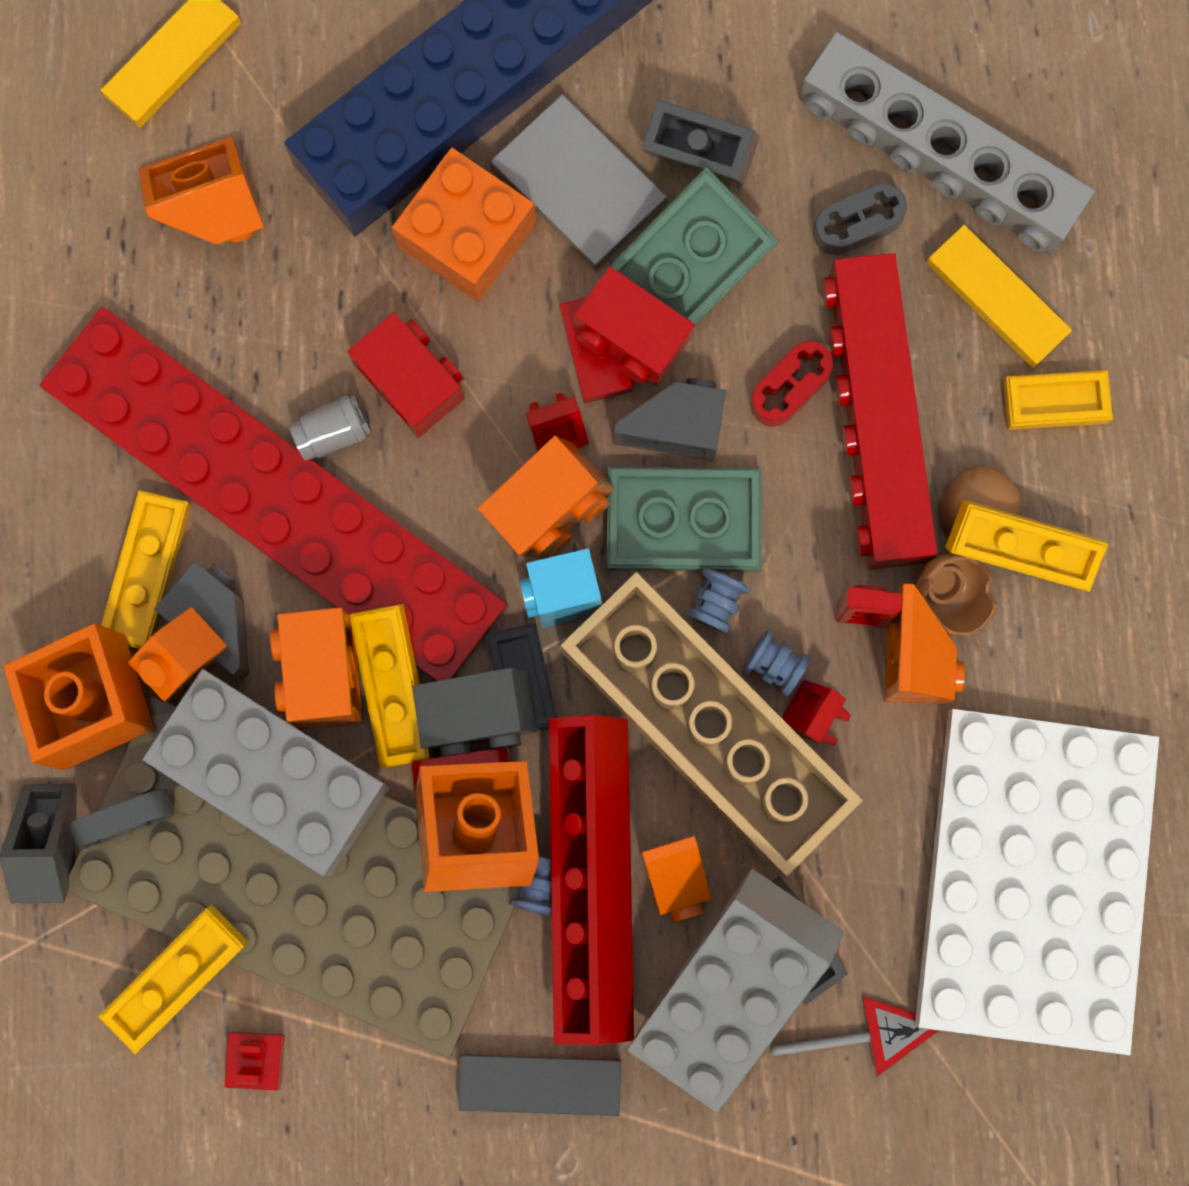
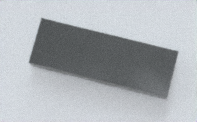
(539, 1085)

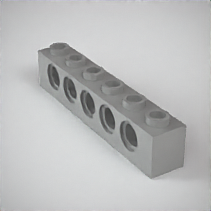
(934, 119)

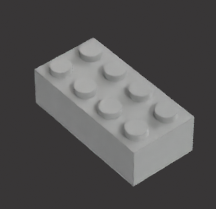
(266, 774)
(736, 990)

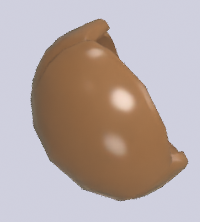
(980, 486)
(957, 593)

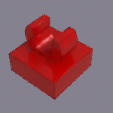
(557, 419)
(814, 711)
(254, 1060)

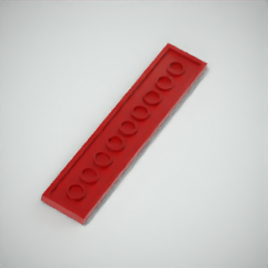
(269, 491)

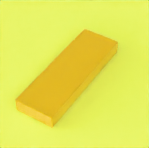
(170, 58)
(998, 296)
(1026, 545)
(145, 566)
(388, 678)
(173, 979)

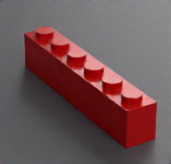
(880, 412)
(591, 880)

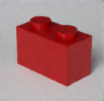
(632, 328)
(407, 374)

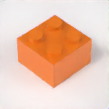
(465, 224)
(547, 499)
(317, 669)
(78, 697)
(476, 826)

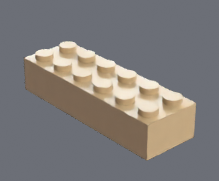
(710, 725)

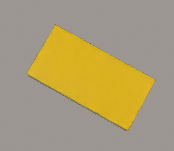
(1057, 400)

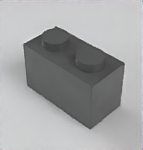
(700, 142)
(474, 710)

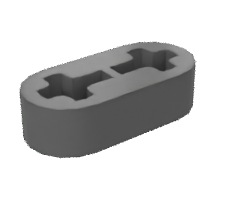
(855, 209)
(122, 819)

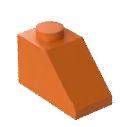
(177, 655)
(677, 878)

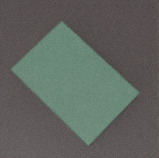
(697, 248)
(684, 519)

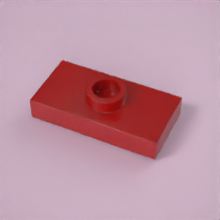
(596, 374)
(868, 606)

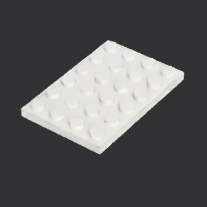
(1038, 882)

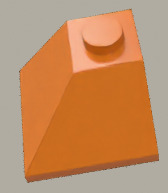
(203, 193)
(920, 655)

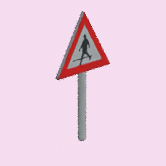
(889, 1031)

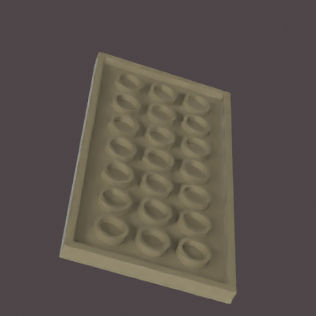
(347, 940)

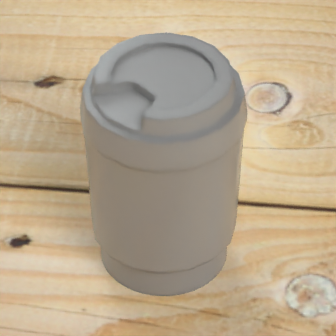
(330, 428)

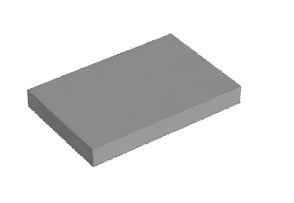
(579, 181)

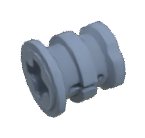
(717, 600)
(776, 663)
(538, 896)

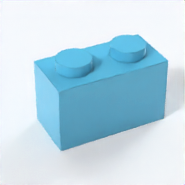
(561, 588)

